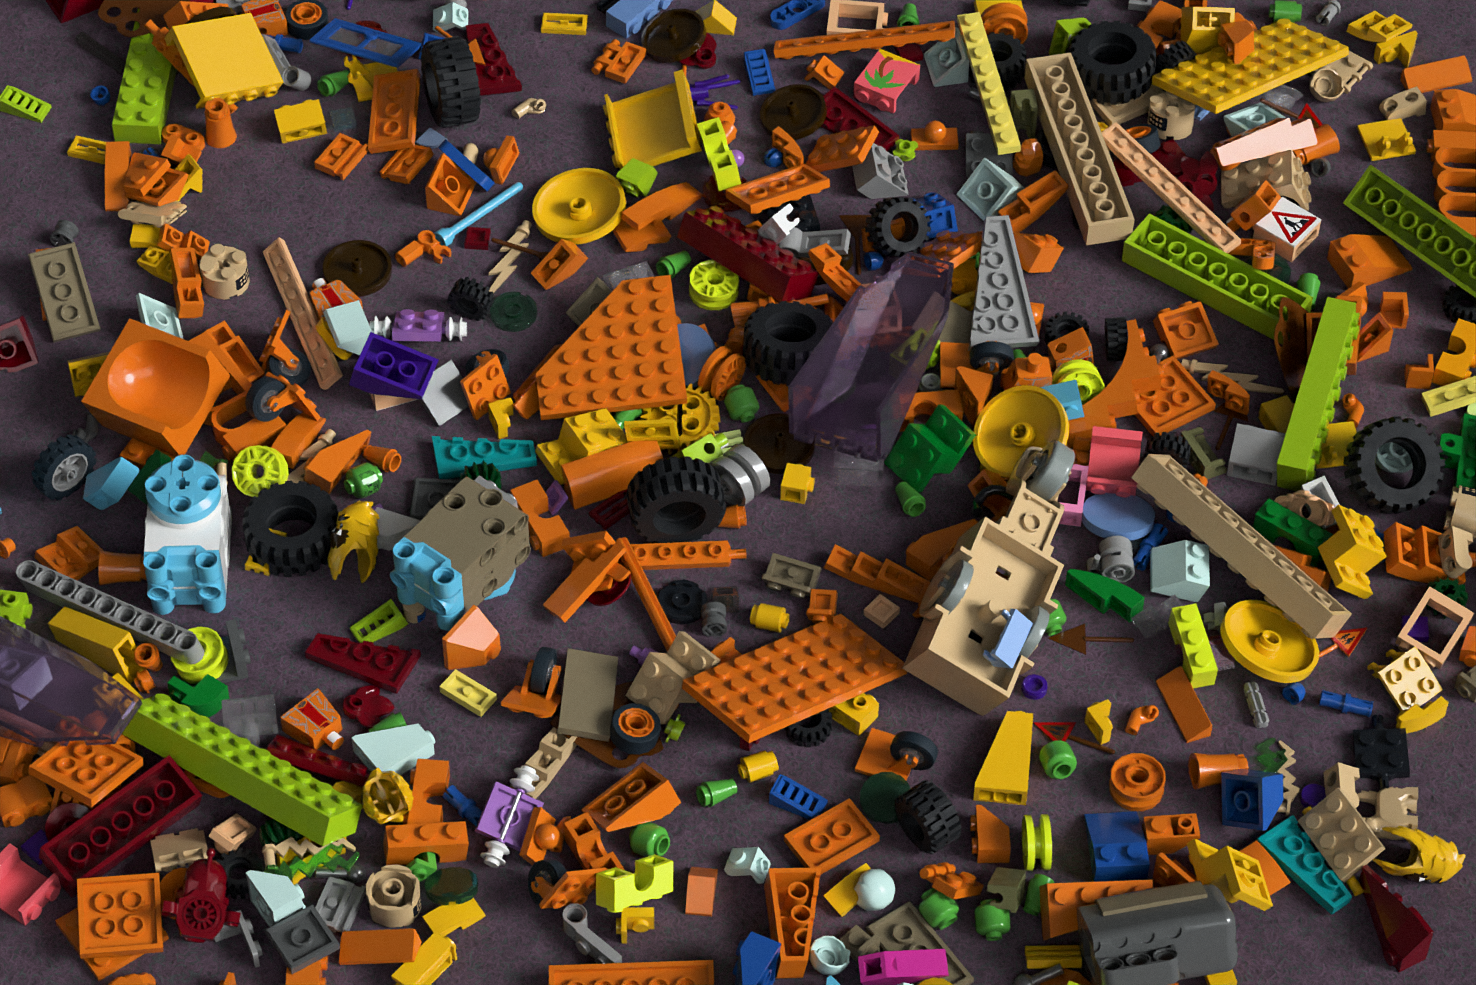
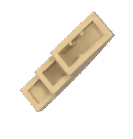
(548, 760)

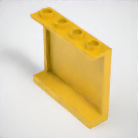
(226, 59)
(653, 124)

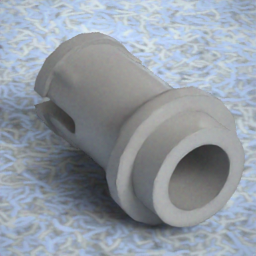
(1330, 9)

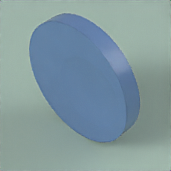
(695, 350)
(1118, 516)

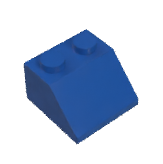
(1250, 798)

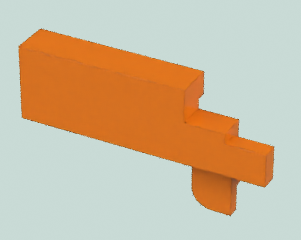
(584, 581)

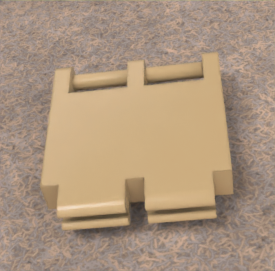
(1348, 67)
(142, 212)
(178, 849)

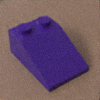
(392, 369)

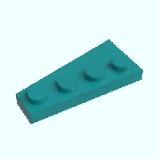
(457, 453)
(1304, 865)

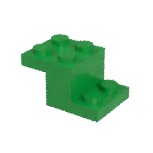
(930, 448)

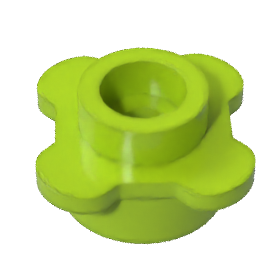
(905, 149)
(674, 728)

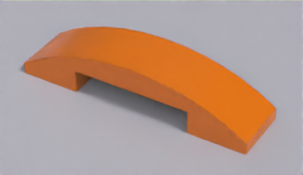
(828, 265)

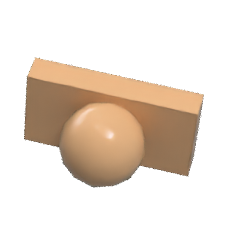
(231, 834)

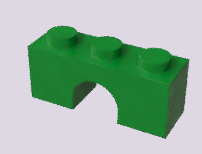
(1276, 521)

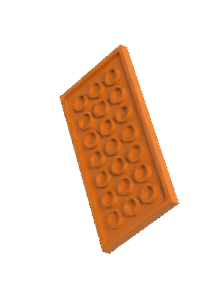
(794, 677)

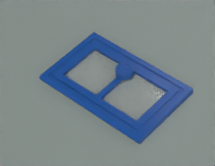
(366, 43)

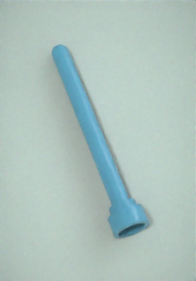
(446, 235)

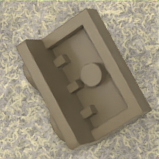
(791, 575)

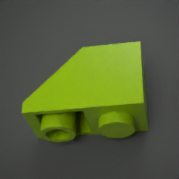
(637, 177)

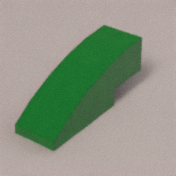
(1105, 593)

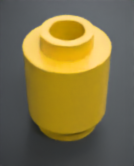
(769, 617)
(758, 766)

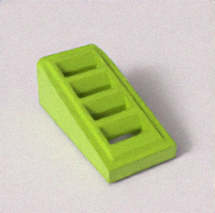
(12, 96)
(390, 625)

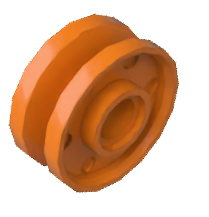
(1006, 19)
(721, 372)
(1137, 782)

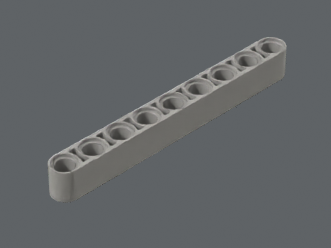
(85, 599)

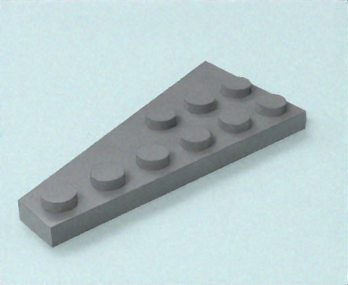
(1001, 296)

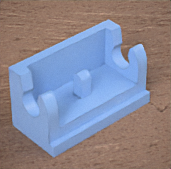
(1010, 640)

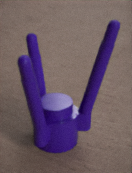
(700, 89)

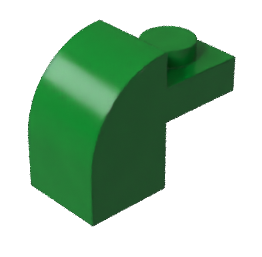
(203, 698)

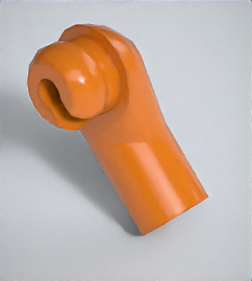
(1141, 716)

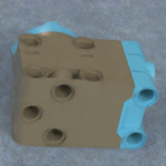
(461, 552)

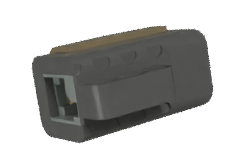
(1157, 935)

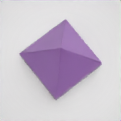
(556, 497)

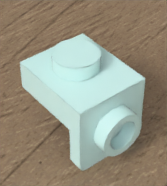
(450, 16)
(748, 862)

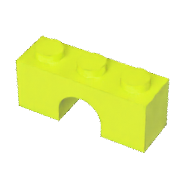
(718, 154)
(1197, 653)
(622, 889)

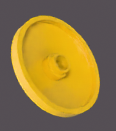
(579, 205)
(1014, 422)
(1268, 642)

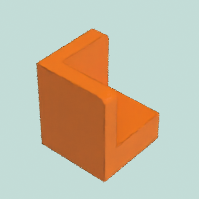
(177, 150)
(1395, 308)
(1419, 375)

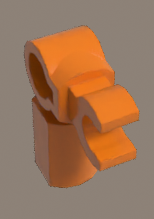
(427, 243)

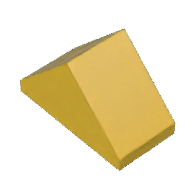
(717, 18)

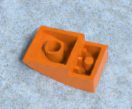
(1414, 554)

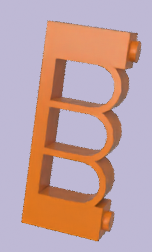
(1457, 148)
(248, 434)

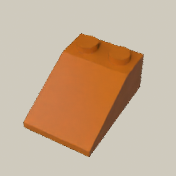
(1454, 110)
(1036, 251)
(1366, 259)
(634, 800)

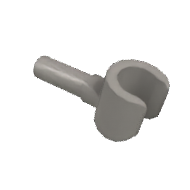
(1094, 563)

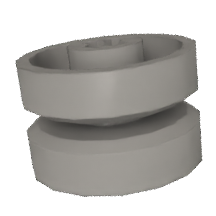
(741, 474)

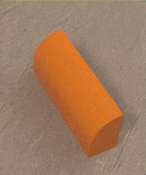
(607, 471)

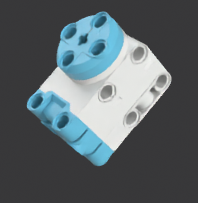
(187, 536)

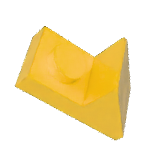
(1397, 47)
(194, 173)

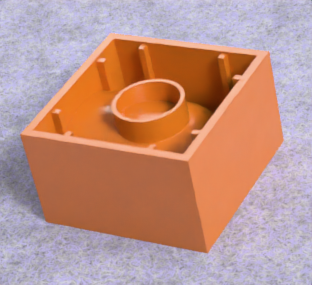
(155, 388)

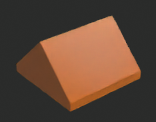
(448, 187)
(974, 391)

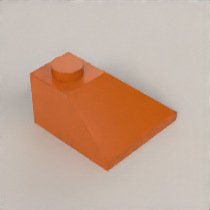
(470, 641)

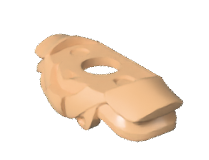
(1320, 509)

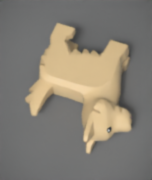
(1391, 809)

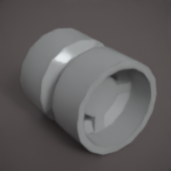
(1117, 558)

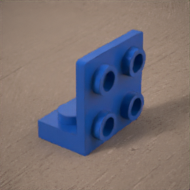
(940, 213)

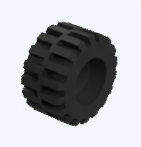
(1008, 57)
(915, 226)
(927, 817)

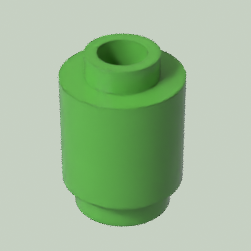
(1285, 9)

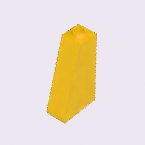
(97, 641)
(1007, 765)

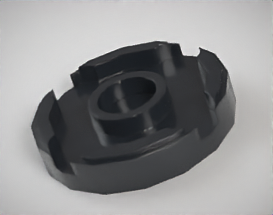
(682, 601)

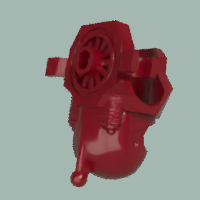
(202, 901)

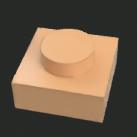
(881, 611)

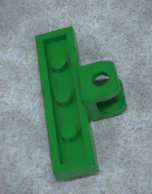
(1462, 453)

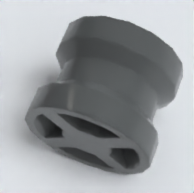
(64, 233)

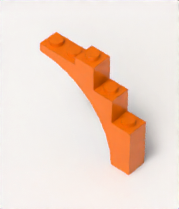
(1120, 397)

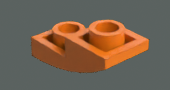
(786, 144)
(172, 238)
(1235, 395)
(1272, 873)

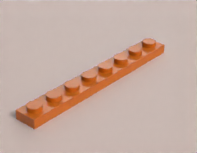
(864, 39)

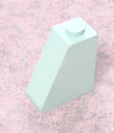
(394, 748)

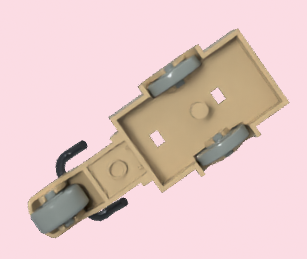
(971, 595)

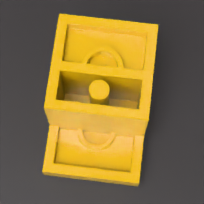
(580, 438)
(1352, 552)
(1232, 872)

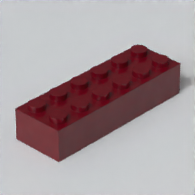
(748, 254)
(121, 825)

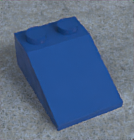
(1116, 846)
(756, 960)

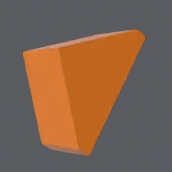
(1374, 338)
(701, 891)

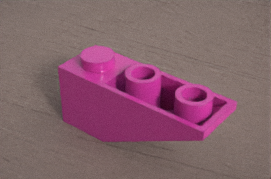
(902, 966)

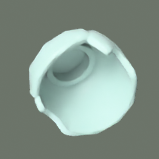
(874, 890)
(825, 951)

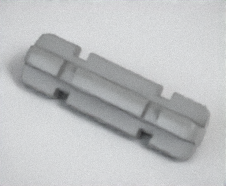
(1256, 704)

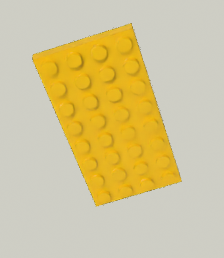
(1279, 55)

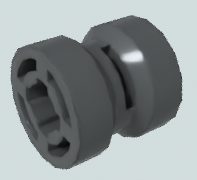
(713, 619)

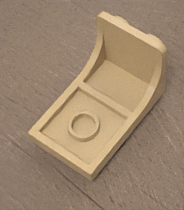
(1280, 170)

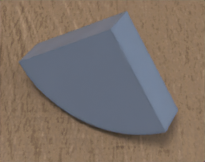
(430, 139)

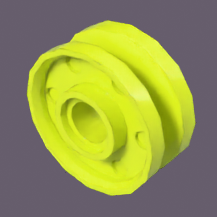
(713, 286)
(1085, 373)
(245, 469)
(213, 661)
(1036, 842)

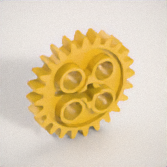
(702, 418)

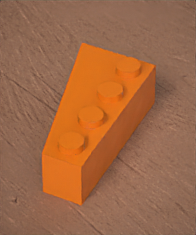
(1061, 901)
(791, 915)

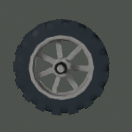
(63, 467)

